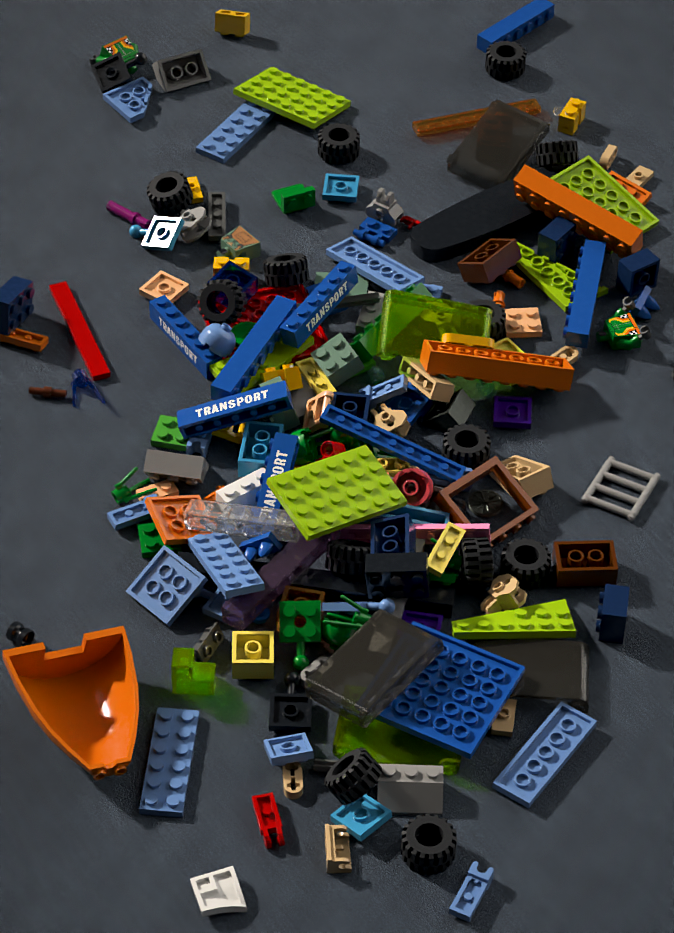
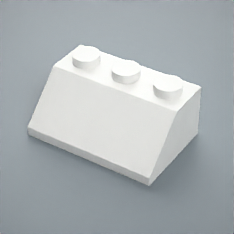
(242, 491)

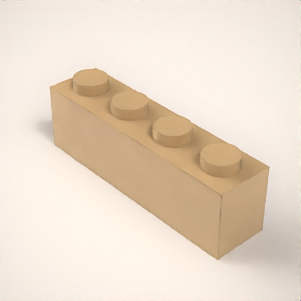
(434, 387)

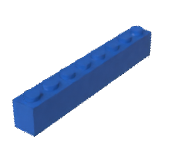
(585, 293)
(253, 349)

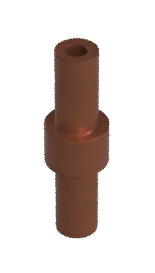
(47, 392)

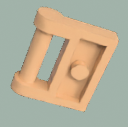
(315, 408)

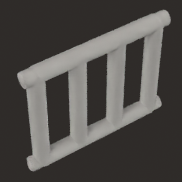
(637, 502)

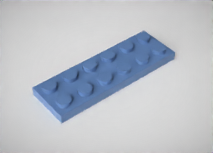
(234, 132)
(374, 265)
(225, 564)
(544, 754)
(169, 762)

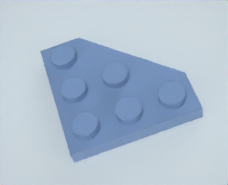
(130, 99)

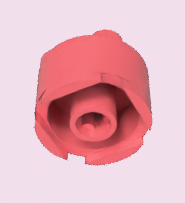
(422, 482)

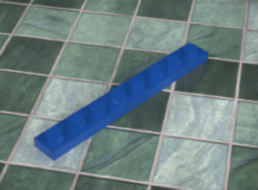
(392, 444)

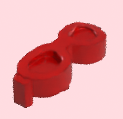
(409, 221)

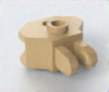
(391, 420)
(503, 595)

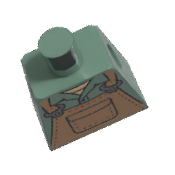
(239, 244)

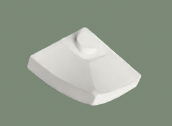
(218, 892)

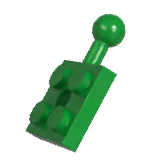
(300, 635)

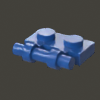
(375, 232)

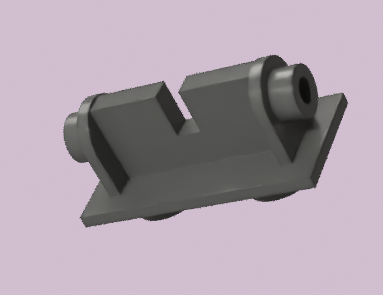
(208, 643)

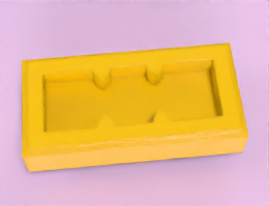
(195, 187)

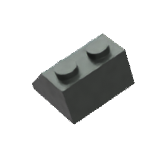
(447, 415)

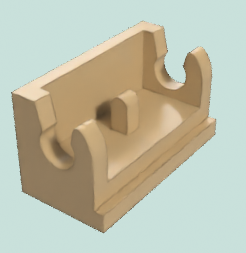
(337, 849)

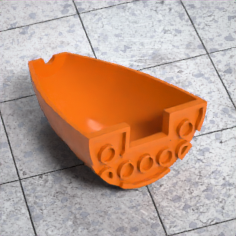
(82, 698)

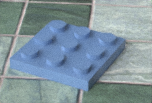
(166, 585)

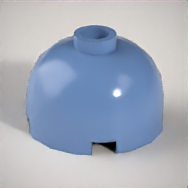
(219, 338)

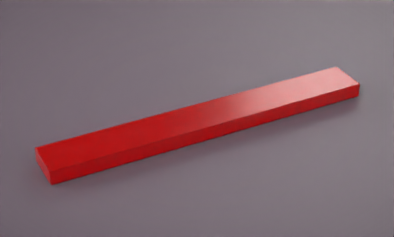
(79, 331)

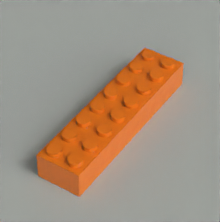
(590, 218)
(496, 365)

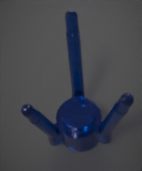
(81, 380)

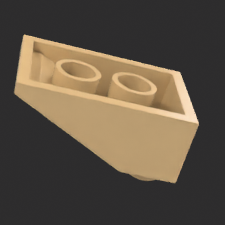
(531, 475)

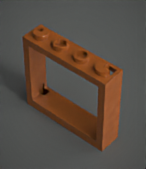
(494, 465)

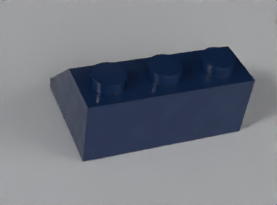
(393, 535)

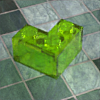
(191, 676)

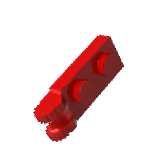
(268, 818)

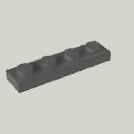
(217, 213)

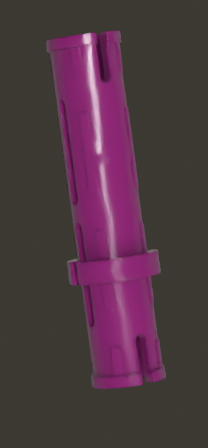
(133, 217)

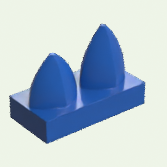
(643, 302)
(260, 546)

